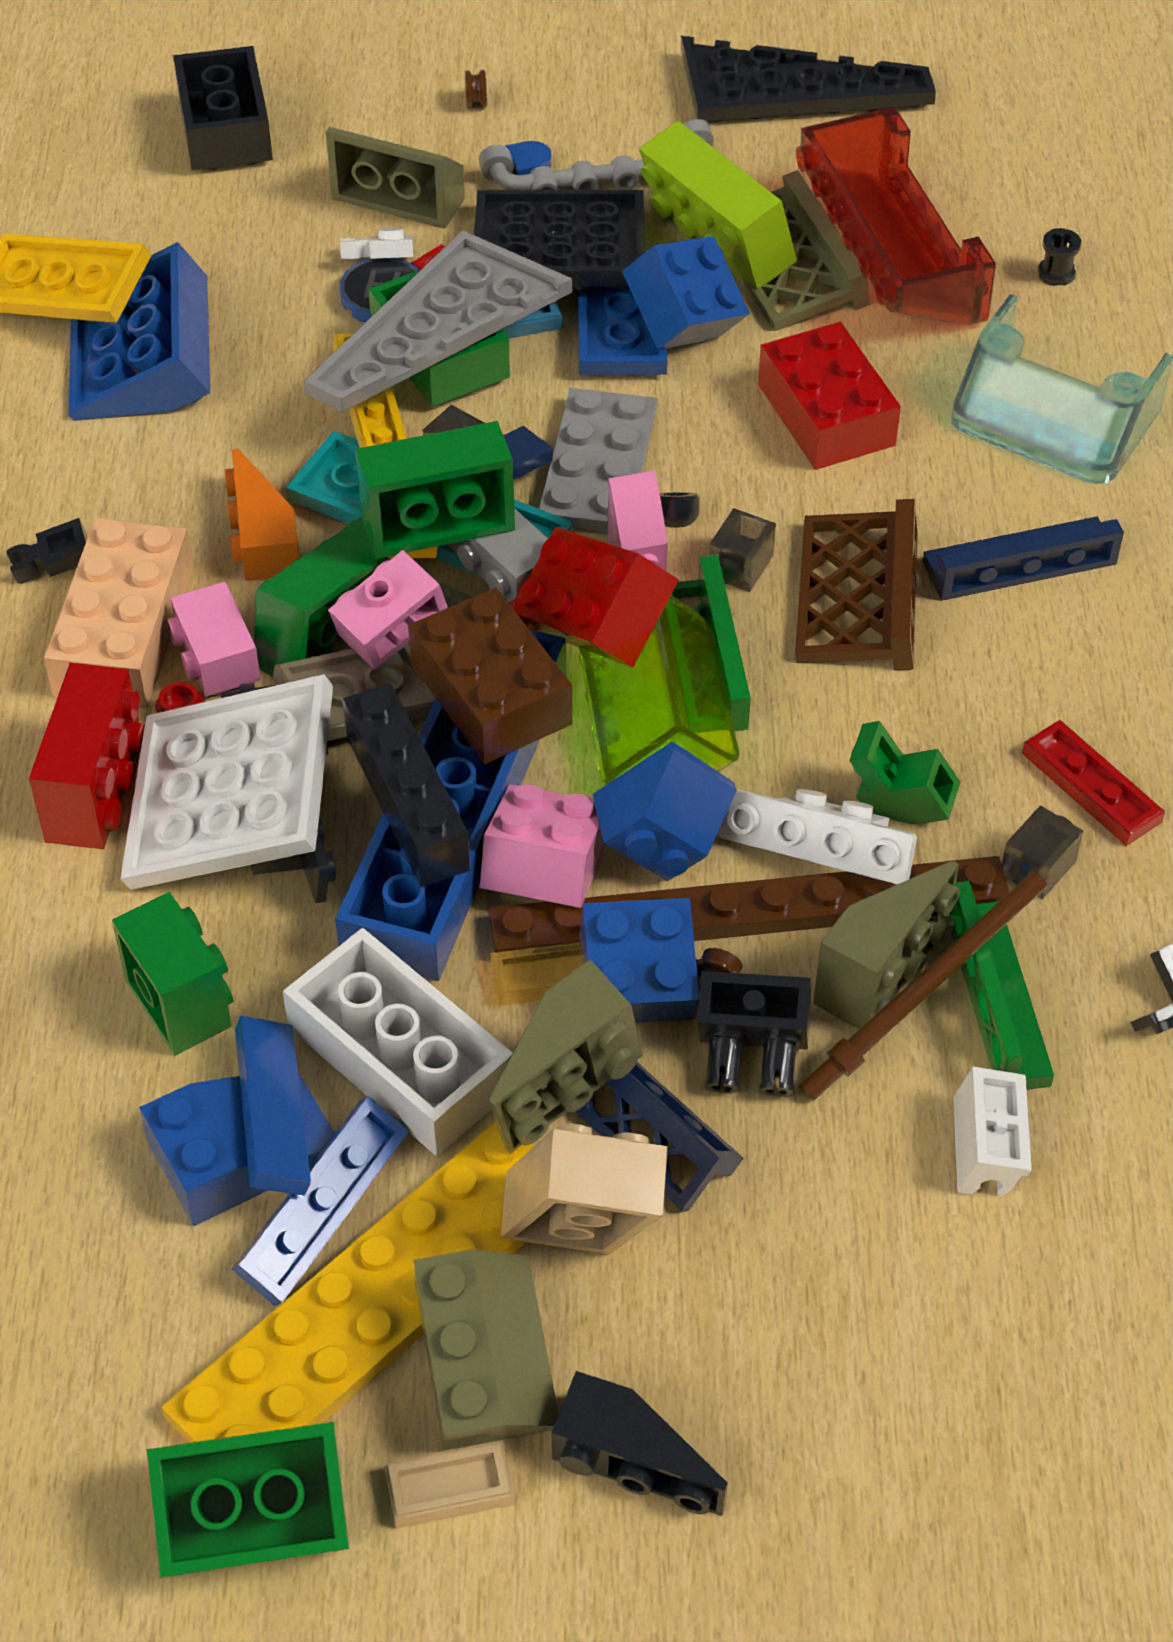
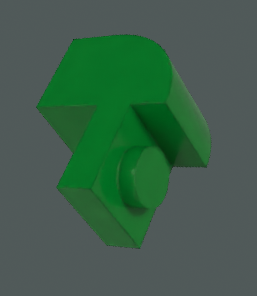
(899, 785)

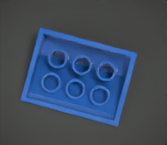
(153, 353)

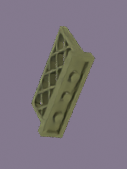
(824, 245)

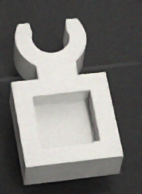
(388, 244)

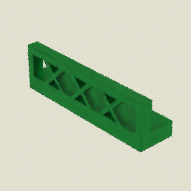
(717, 613)
(1001, 998)

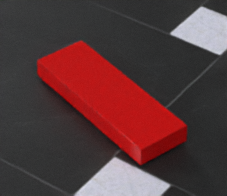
(1093, 782)

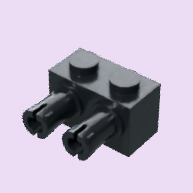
(753, 1012)

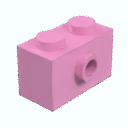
(378, 611)
(214, 639)

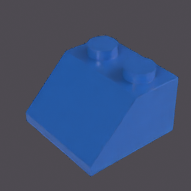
(665, 810)

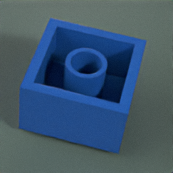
(685, 292)
(645, 954)

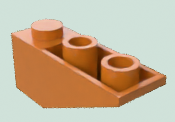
(264, 520)

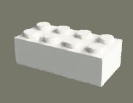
(397, 1040)

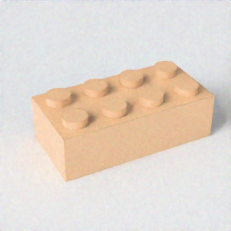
(121, 602)

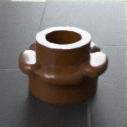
(717, 961)

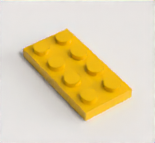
(68, 276)

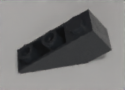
(620, 1437)

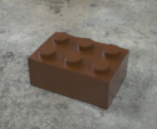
(490, 675)

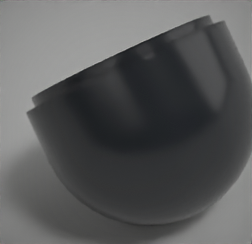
(680, 508)

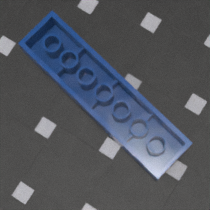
(385, 895)

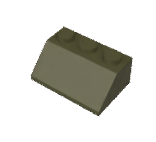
(394, 178)
(484, 1346)

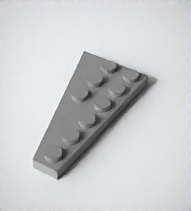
(443, 309)

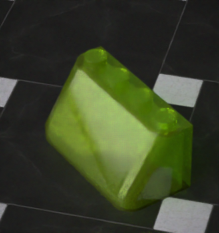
(666, 697)

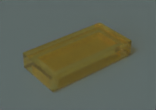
(528, 973)

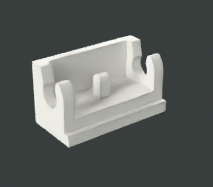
(991, 1130)

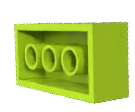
(717, 199)

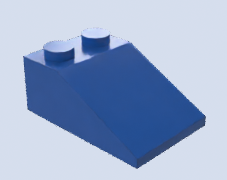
(203, 1143)

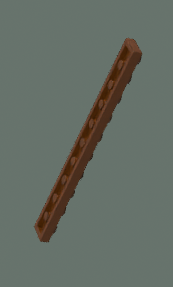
(737, 907)

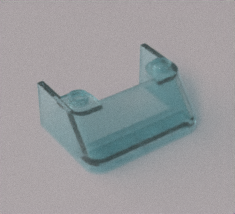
(1050, 414)

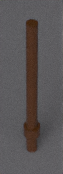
(848, 1054)

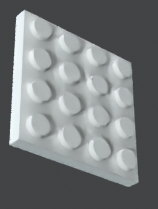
(228, 783)

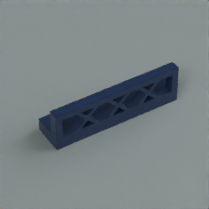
(1023, 557)
(670, 1122)

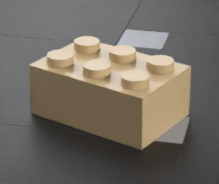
(584, 1190)

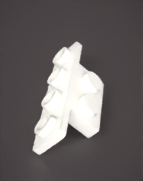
(822, 833)

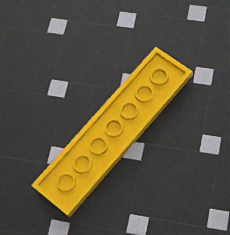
(353, 1311)

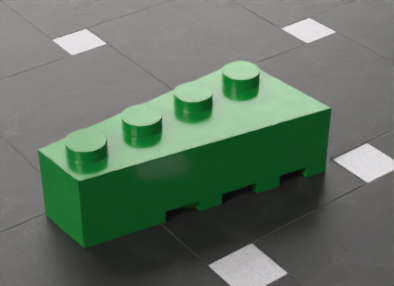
(294, 604)

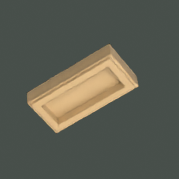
(449, 1484)

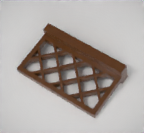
(898, 594)

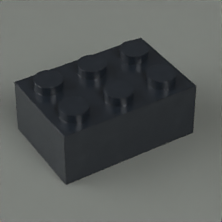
(223, 108)

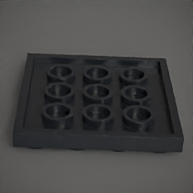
(569, 231)

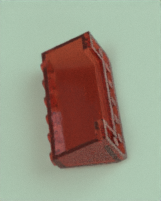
(890, 222)

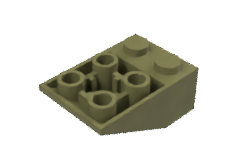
(884, 944)
(568, 1051)

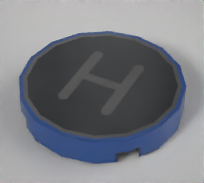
(366, 275)

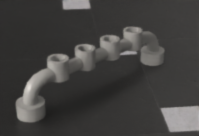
(498, 165)

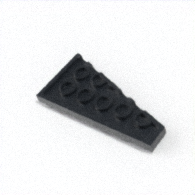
(794, 82)

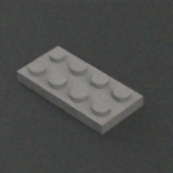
(597, 440)

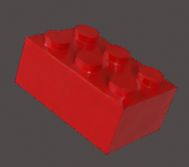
(828, 395)
(595, 595)
(87, 756)

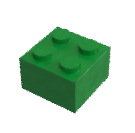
(174, 972)

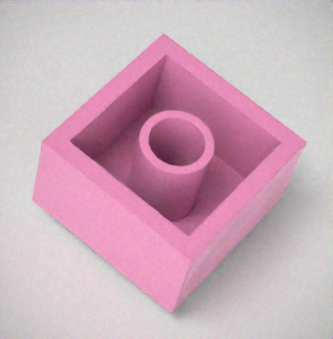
(542, 846)

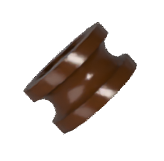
(475, 88)

